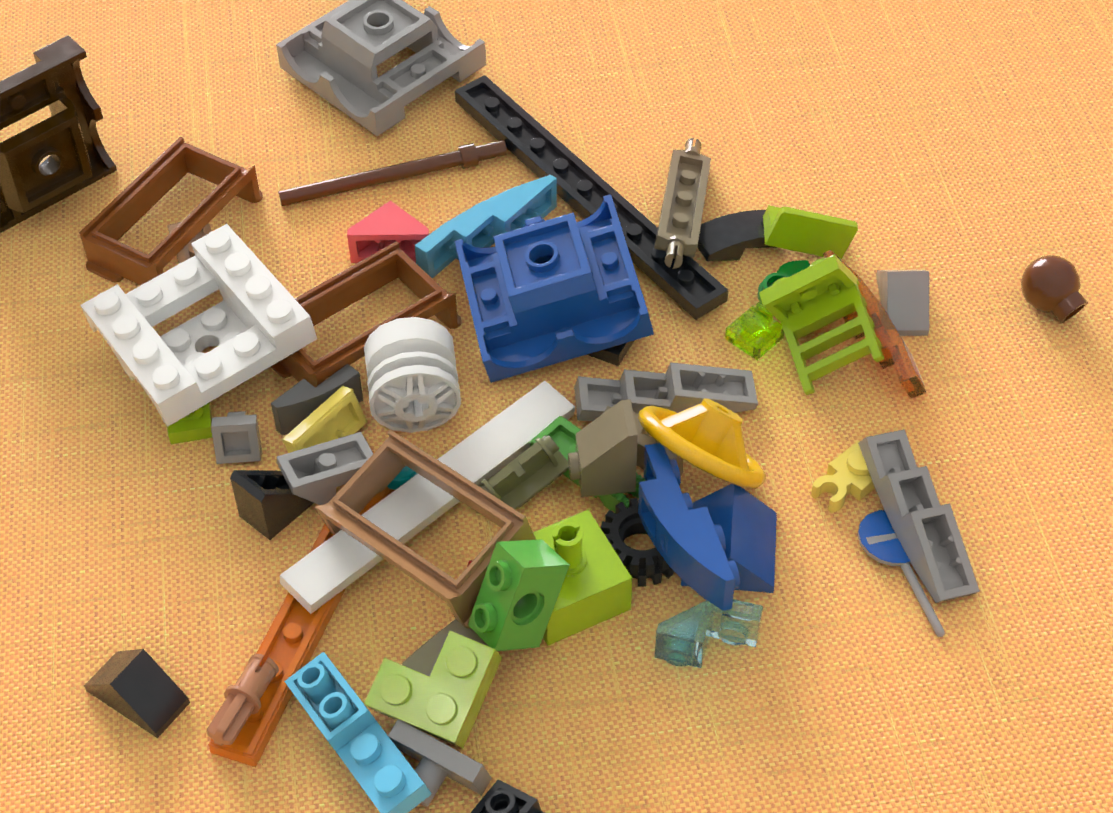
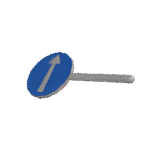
(883, 545)

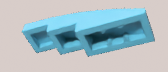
(486, 219)

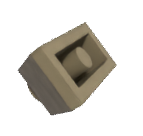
(606, 453)

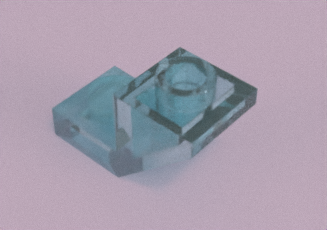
(685, 636)

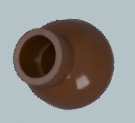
(1053, 287)

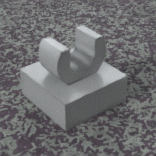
(236, 438)

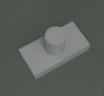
(438, 761)

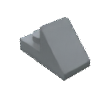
(321, 468)

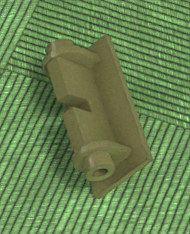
(527, 473)

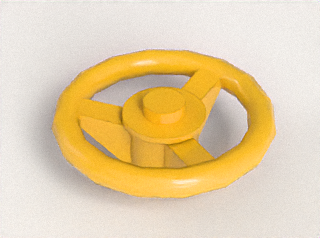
(706, 438)

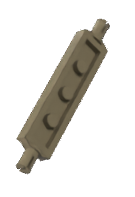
(683, 203)

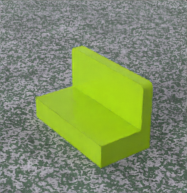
(807, 231)

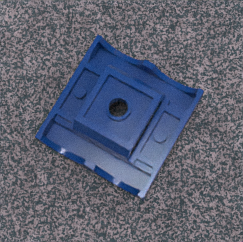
(539, 297)

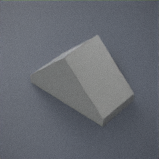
(906, 299)

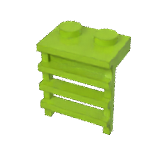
(814, 300)

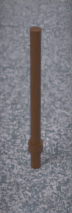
(466, 156)

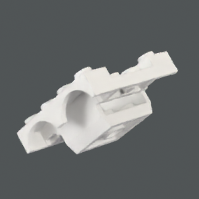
(251, 326)

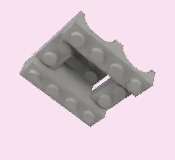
(341, 53)

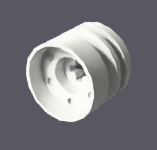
(412, 375)

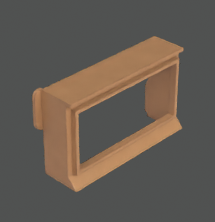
(376, 474)

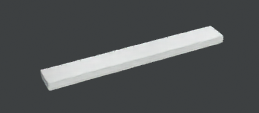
(421, 502)

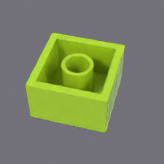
(595, 582)

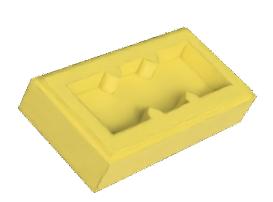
(331, 420)

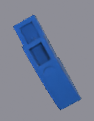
(684, 534)

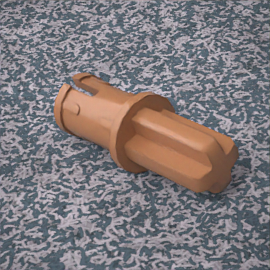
(242, 700)

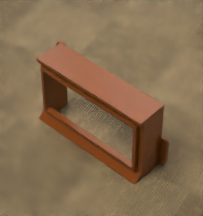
(117, 260)
(354, 285)

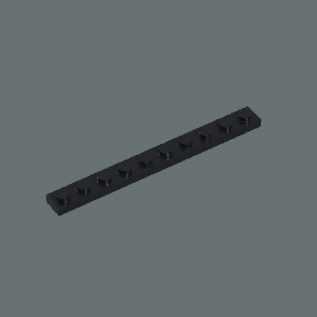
(584, 191)

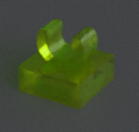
(755, 331)

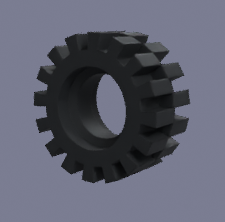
(639, 563)

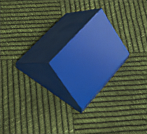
(748, 535)

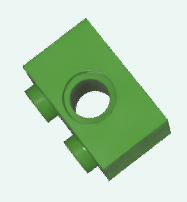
(518, 594)

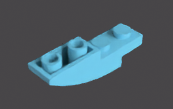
(357, 737)

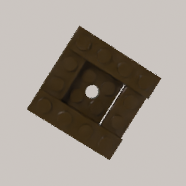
(67, 136)

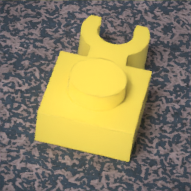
(844, 476)

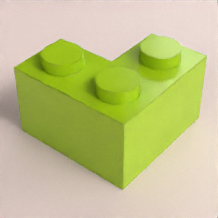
(445, 700)

